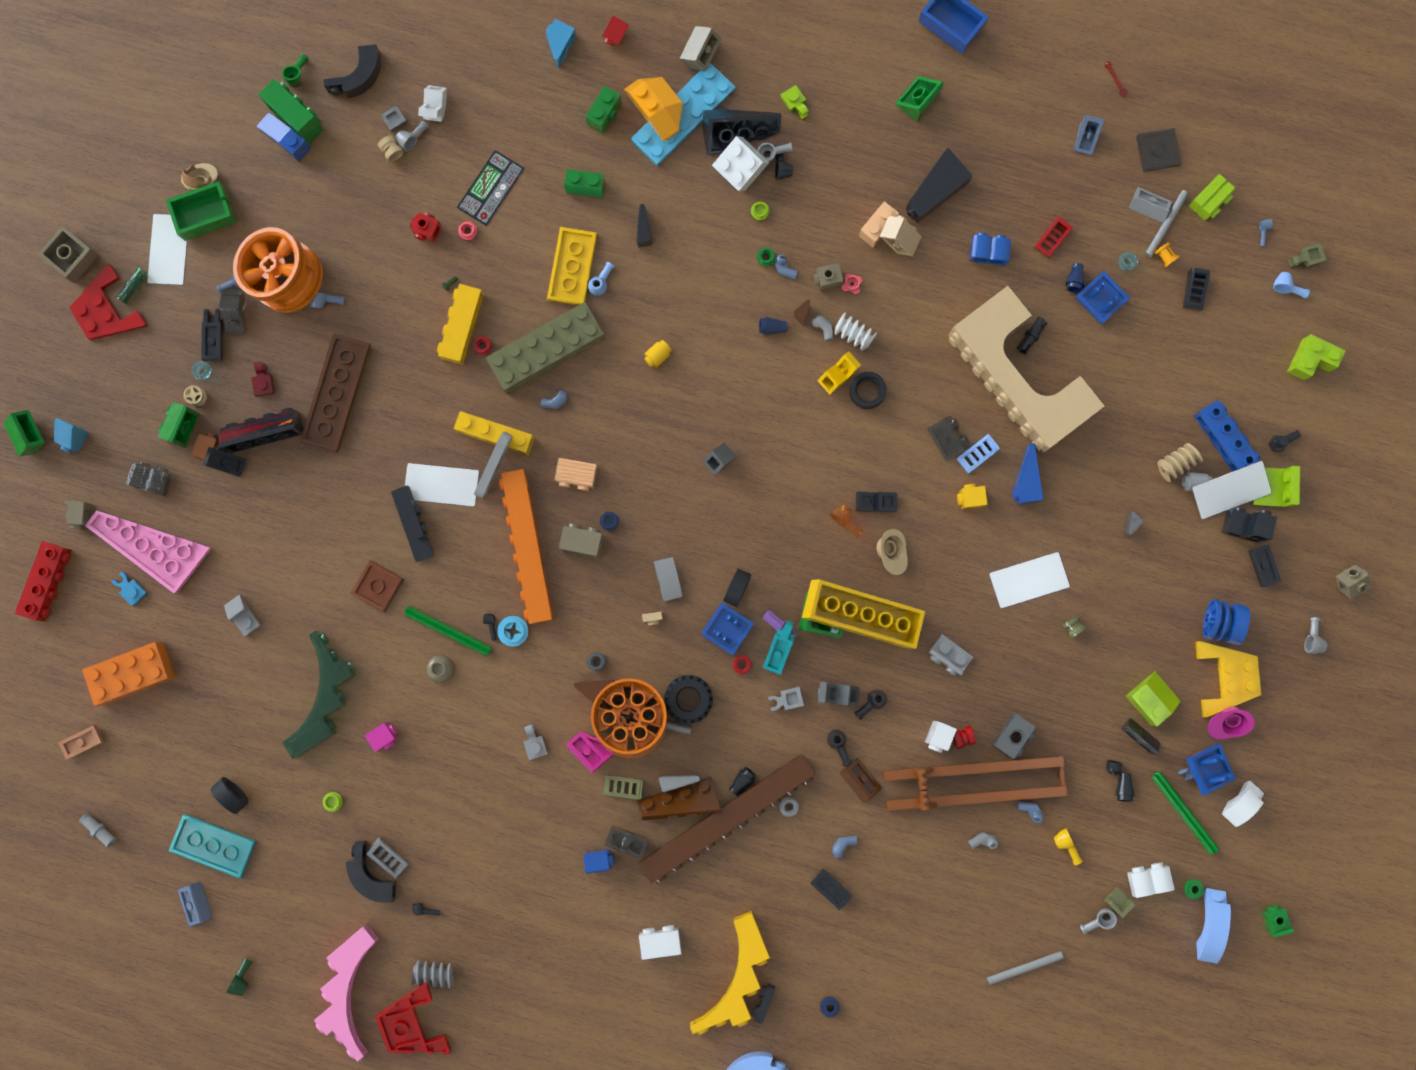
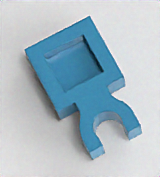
(131, 590)

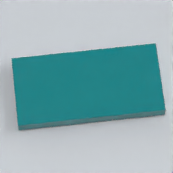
(212, 846)

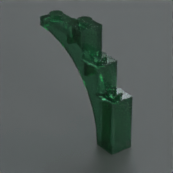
(329, 699)

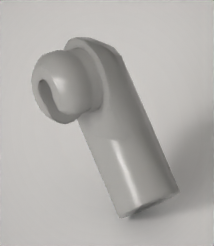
(823, 323)
(984, 839)

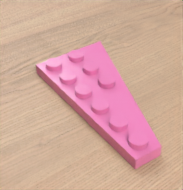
(157, 553)

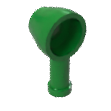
(292, 73)

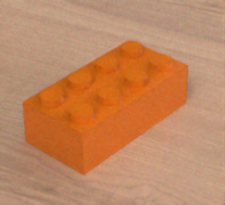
(128, 673)

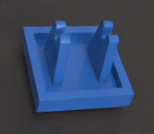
(1102, 297)
(727, 628)
(1211, 769)

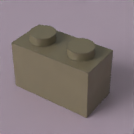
(700, 48)

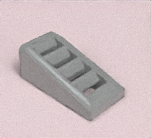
(672, 782)
(386, 847)

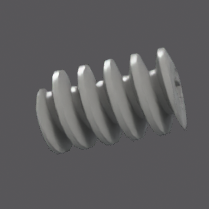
(433, 974)

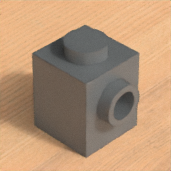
(719, 459)

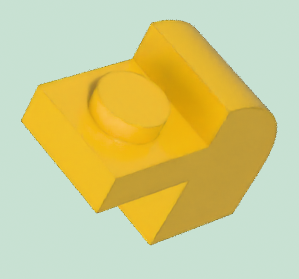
(839, 373)

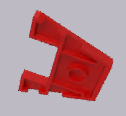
(97, 314)
(402, 1027)

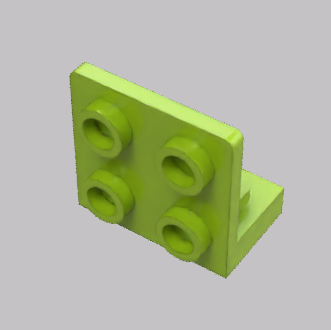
(1283, 486)

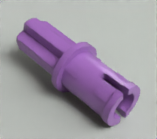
(776, 622)

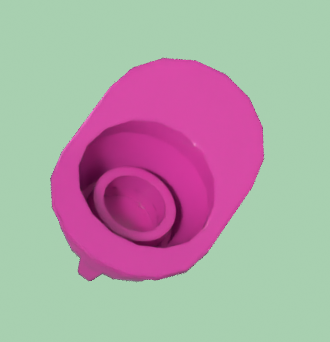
(1231, 723)

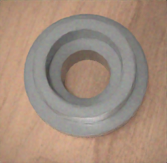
(790, 813)

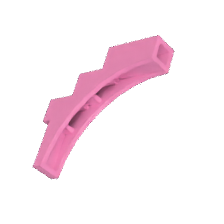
(338, 991)

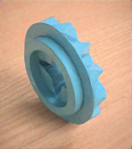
(508, 623)

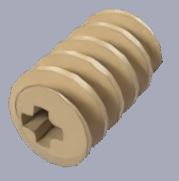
(1178, 460)

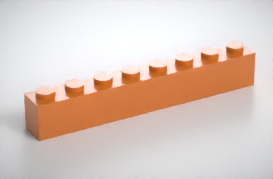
(527, 547)

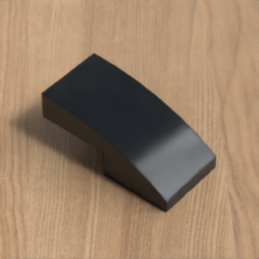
(876, 501)

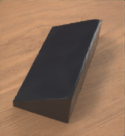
(1141, 736)

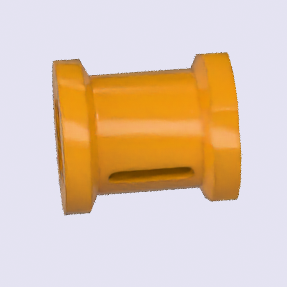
(1167, 254)

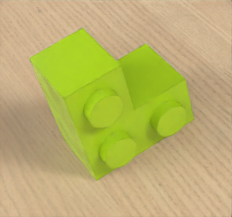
(1312, 354)

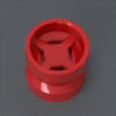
(964, 737)

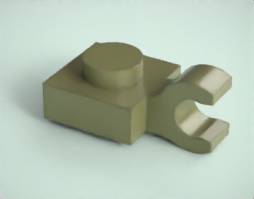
(1309, 255)

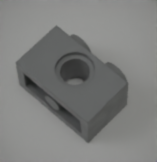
(1003, 740)

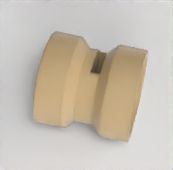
(390, 148)

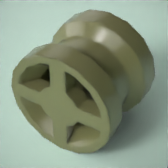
(1074, 626)

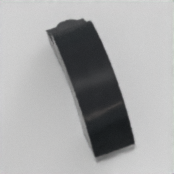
(362, 77)
(364, 881)

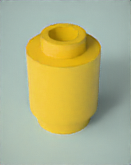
(657, 353)

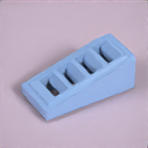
(991, 443)

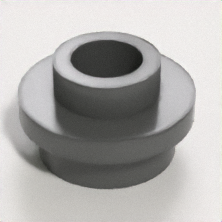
(601, 666)

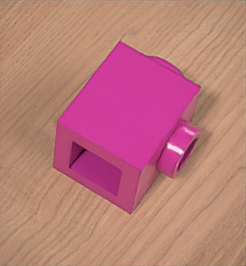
(382, 737)

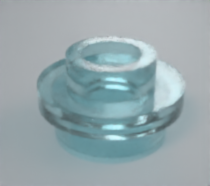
(1131, 257)
(197, 366)

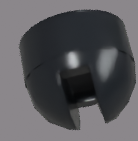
(1112, 765)

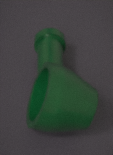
(238, 984)

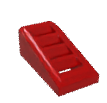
(1067, 227)

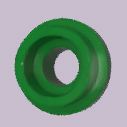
(766, 251)
(1188, 886)

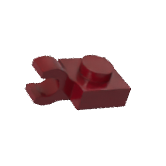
(262, 383)

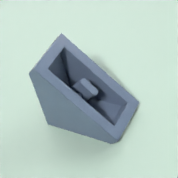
(1088, 134)

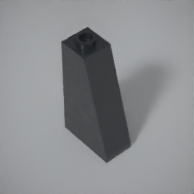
(941, 183)

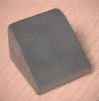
(1132, 523)

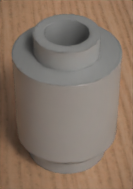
(1193, 479)

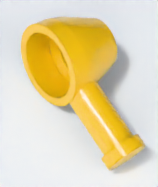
(1064, 841)

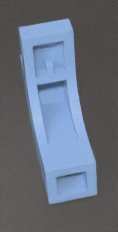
(1216, 926)
(757, 1061)

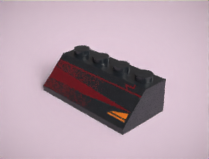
(260, 431)

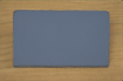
(195, 904)

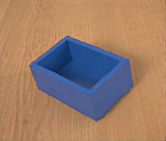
(954, 22)

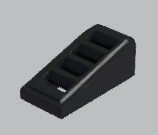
(643, 231)
(1205, 274)

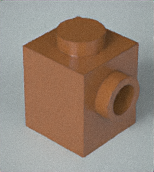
(202, 444)

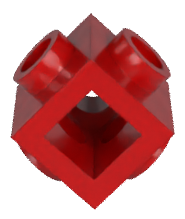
(425, 227)

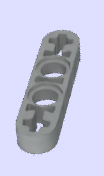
(493, 465)

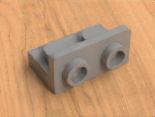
(950, 655)

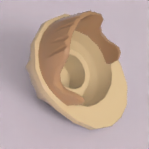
(198, 176)

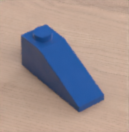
(284, 136)
(1028, 483)

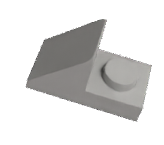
(239, 612)

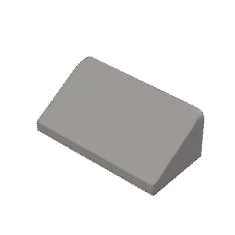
(1150, 204)

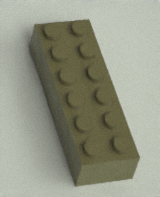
(545, 348)

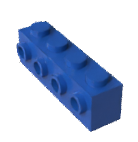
(1226, 436)

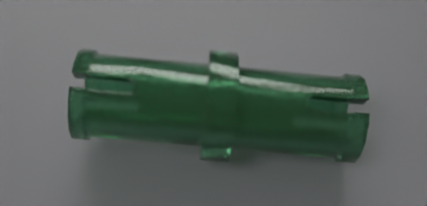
(132, 285)

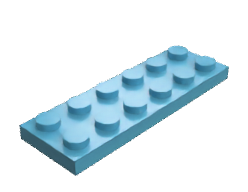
(703, 92)

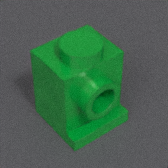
(1270, 918)

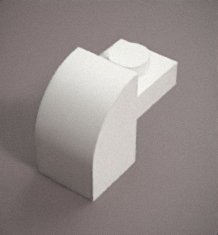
(434, 103)
(1244, 805)

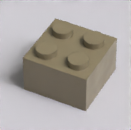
(68, 254)
(581, 542)

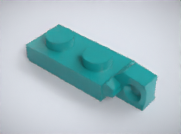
(780, 649)

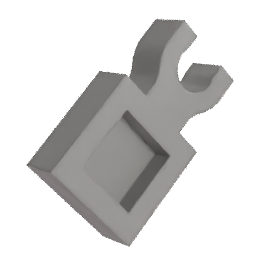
(789, 698)

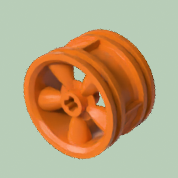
(263, 257)

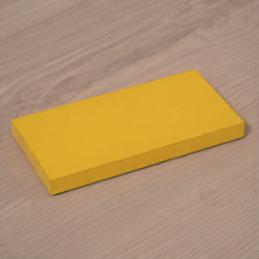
(572, 266)

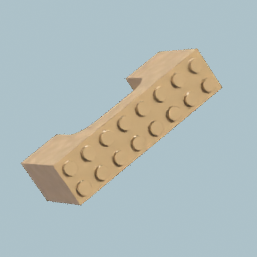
(981, 344)

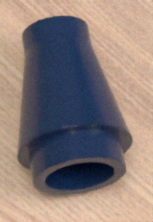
(1075, 280)
(772, 326)

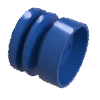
(1226, 622)

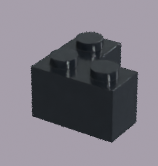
(1252, 527)

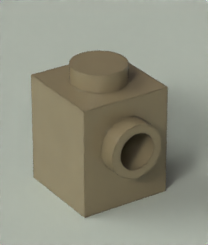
(828, 276)

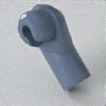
(783, 269)
(555, 403)
(1033, 810)
(842, 843)

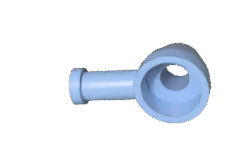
(1285, 284)
(600, 290)

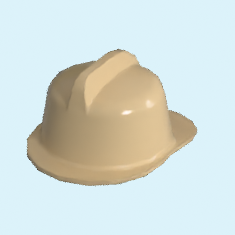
(893, 551)

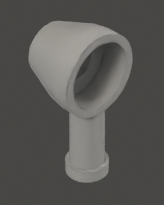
(408, 140)
(768, 147)
(1314, 643)
(1105, 923)

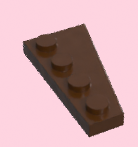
(690, 799)

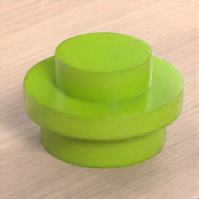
(760, 210)
(332, 801)

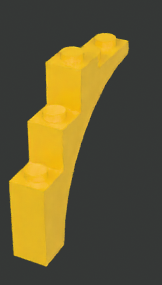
(745, 982)

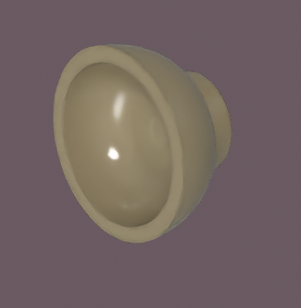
(440, 669)

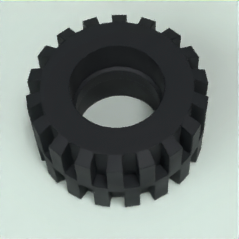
(678, 713)

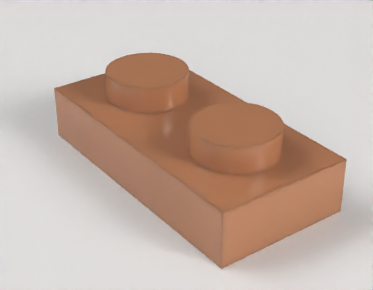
(81, 742)

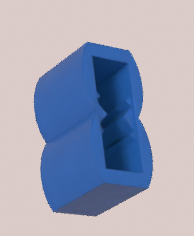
(990, 249)
(598, 861)

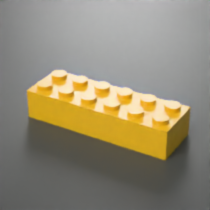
(863, 614)

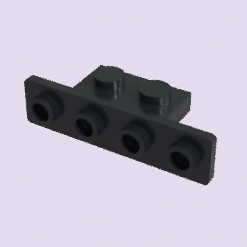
(412, 523)

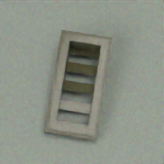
(639, 788)

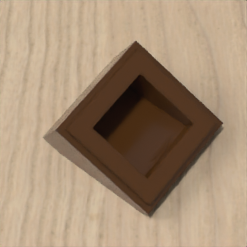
(801, 312)

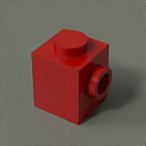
(614, 31)

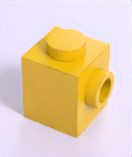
(972, 497)

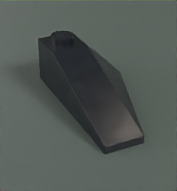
(723, 125)

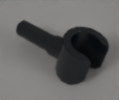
(490, 619)
(418, 910)

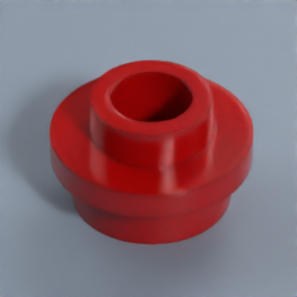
(480, 340)
(748, 664)

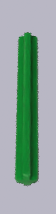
(447, 630)
(1185, 813)

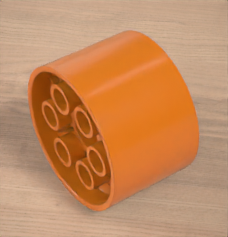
(650, 740)

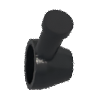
(782, 169)
(872, 703)
(839, 746)

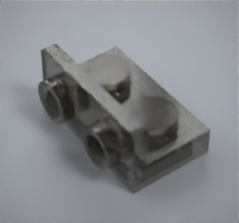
(948, 437)

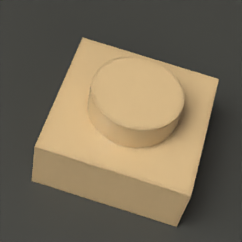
(652, 618)

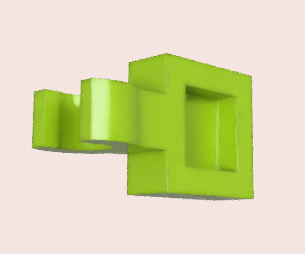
(795, 101)

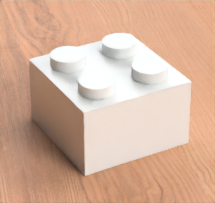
(740, 163)

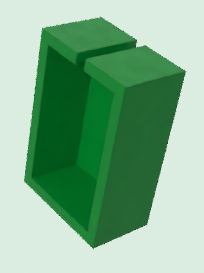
(291, 110)
(201, 211)

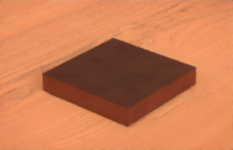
(377, 586)

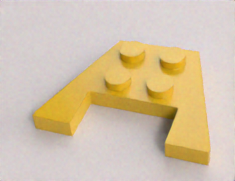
(1237, 677)

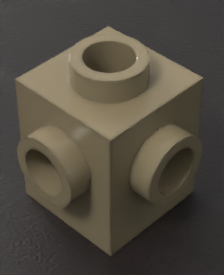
(1353, 581)

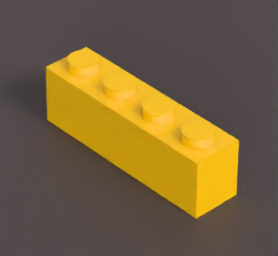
(460, 324)
(491, 432)

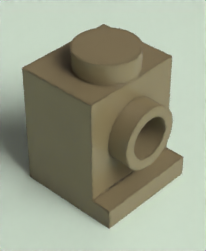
(77, 514)

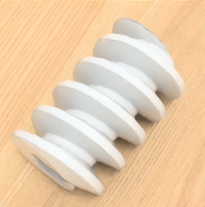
(854, 332)

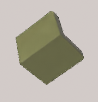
(1119, 902)

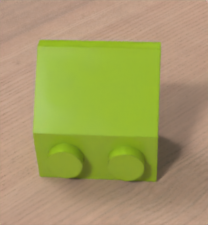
(1153, 699)

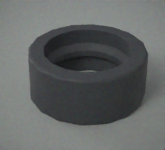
(868, 376)
(737, 587)
(229, 795)

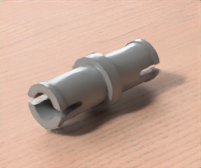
(97, 830)

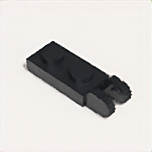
(212, 337)

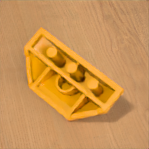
(657, 105)

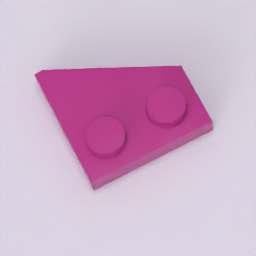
(589, 751)

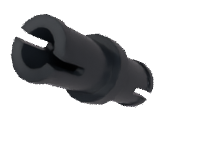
(1032, 335)

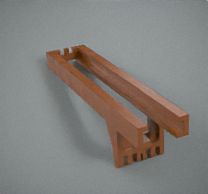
(927, 803)

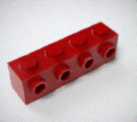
(43, 581)

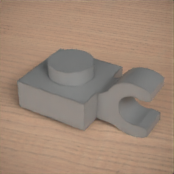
(535, 745)

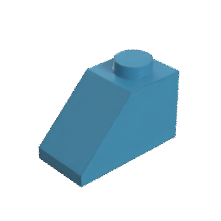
(560, 39)
(69, 436)

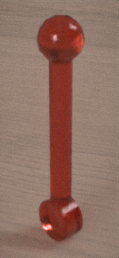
(1123, 92)

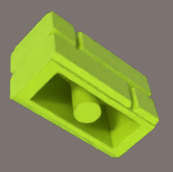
(1210, 199)

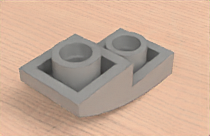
(668, 579)

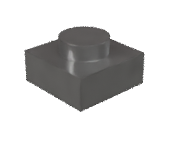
(394, 119)

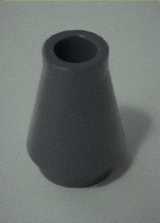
(742, 781)
(1125, 788)

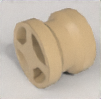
(191, 394)

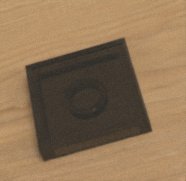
(1158, 150)

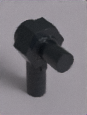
(1279, 443)

